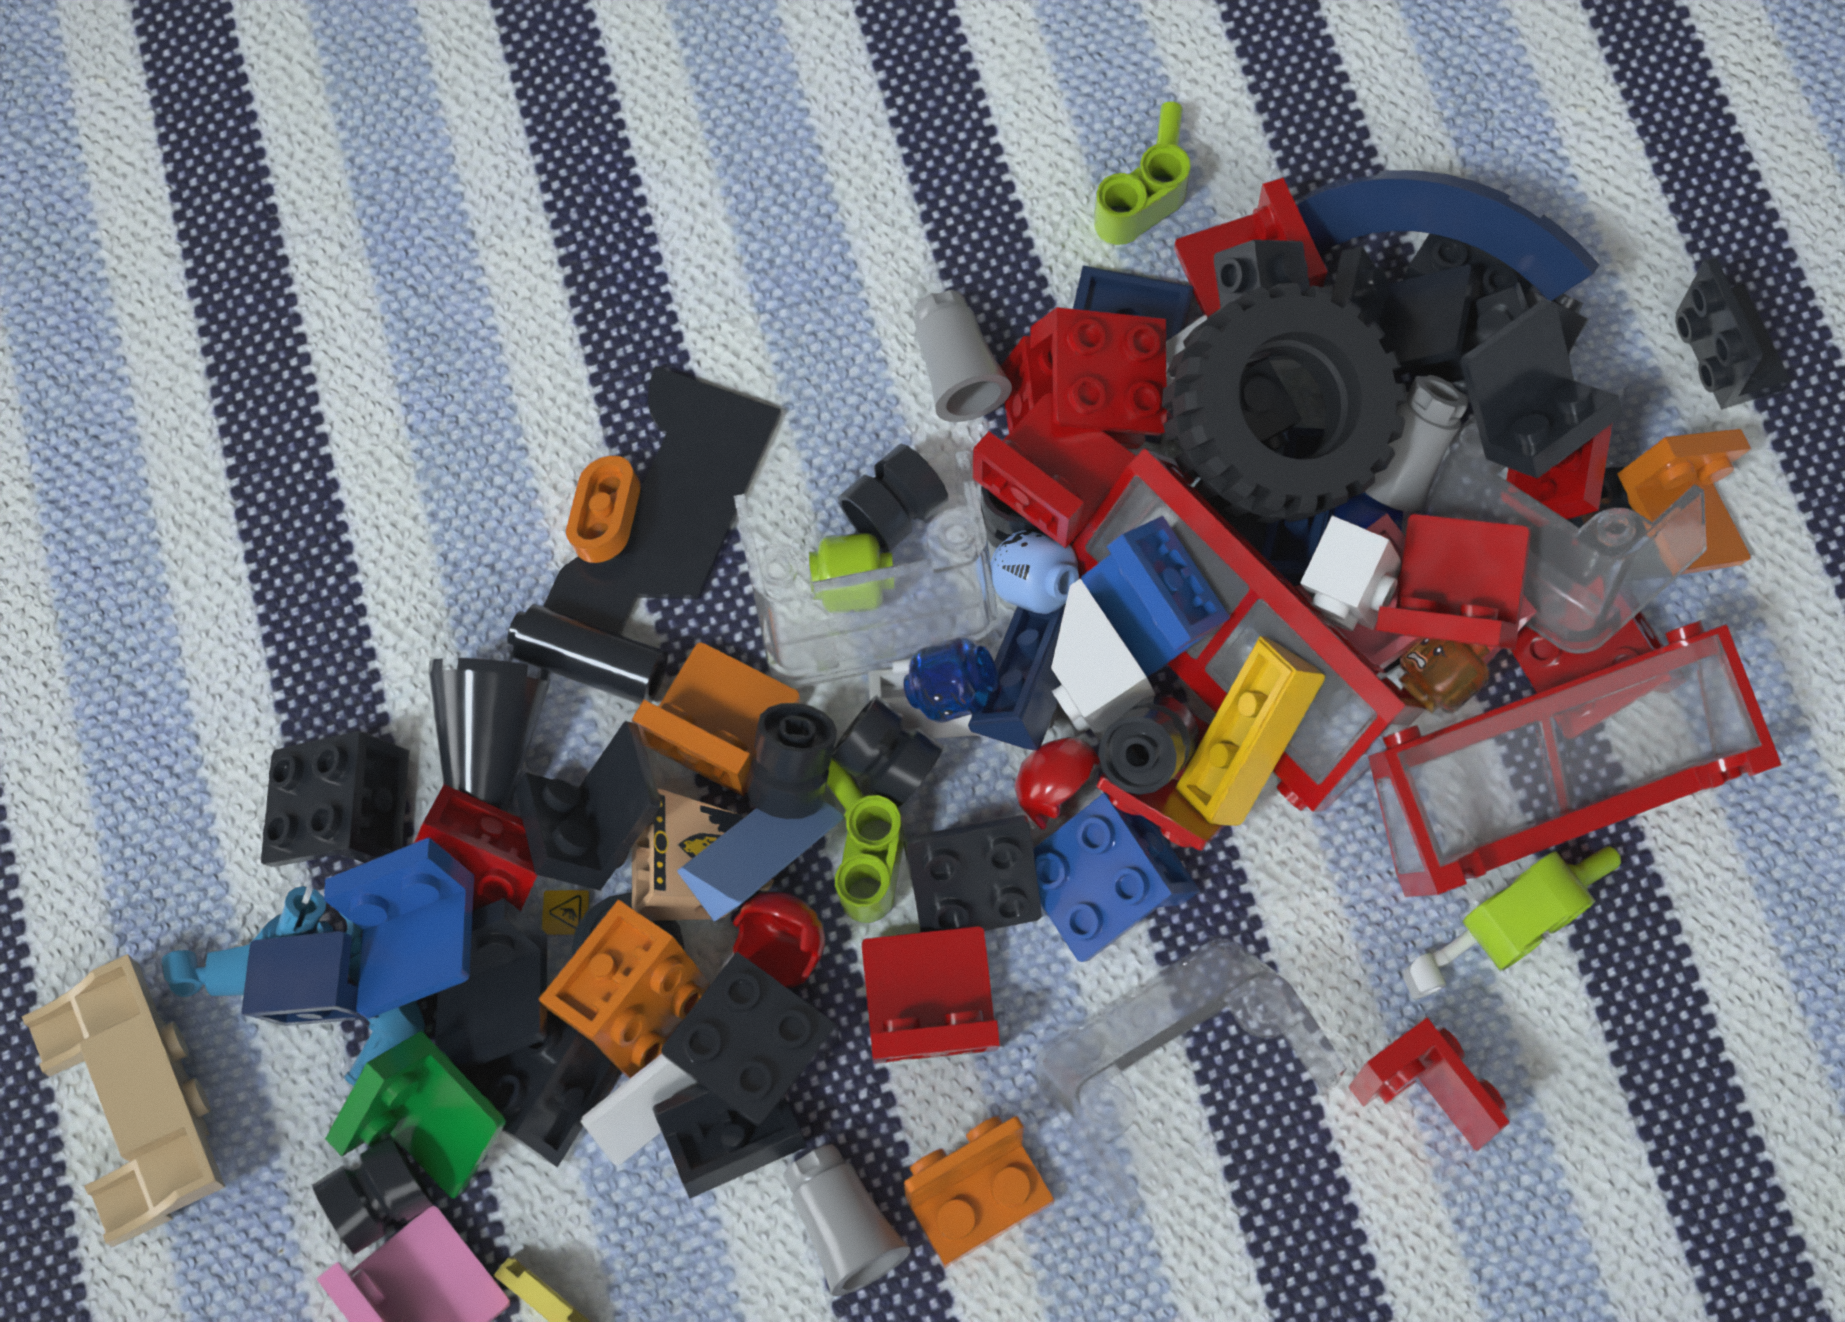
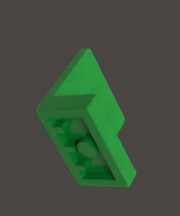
(425, 1107)

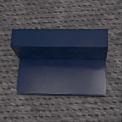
(300, 980)

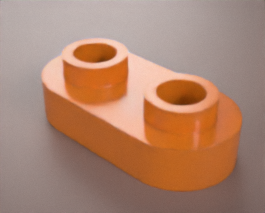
(602, 520)

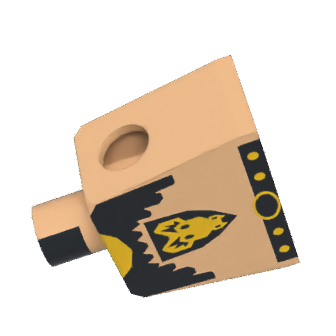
(672, 840)

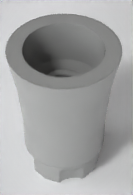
(958, 359)
(1430, 425)
(843, 1221)

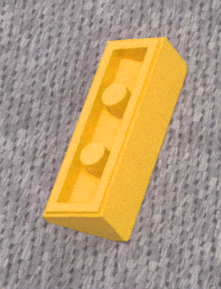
(1249, 733)

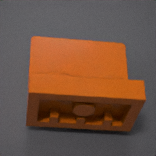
(1674, 467)
(712, 716)
(626, 988)
(976, 1190)

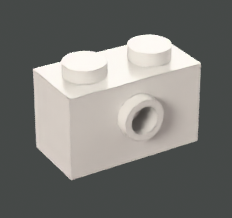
(1352, 575)

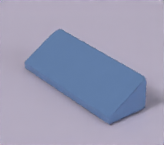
(751, 856)

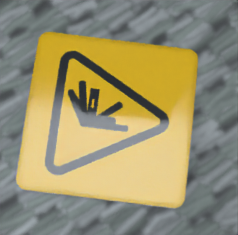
(563, 910)

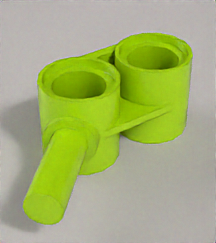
(1139, 191)
(864, 857)
(1537, 902)

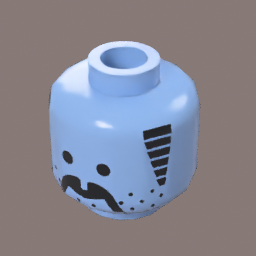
(1034, 571)

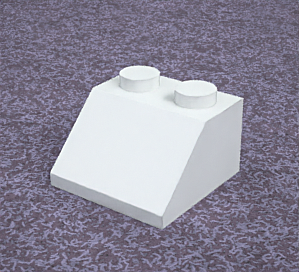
(1094, 666)

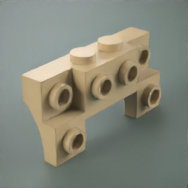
(142, 1091)

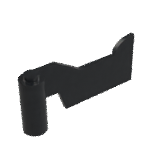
(673, 543)

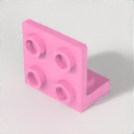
(417, 1277)

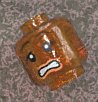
(1444, 673)

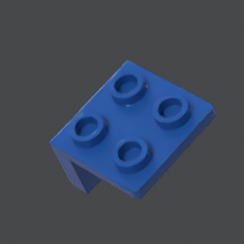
(1154, 595)
(1106, 876)
(413, 924)

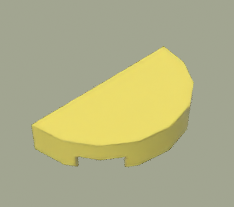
(537, 1293)

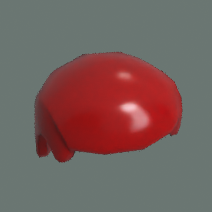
(1053, 776)
(780, 936)

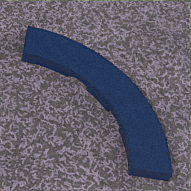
(1450, 209)

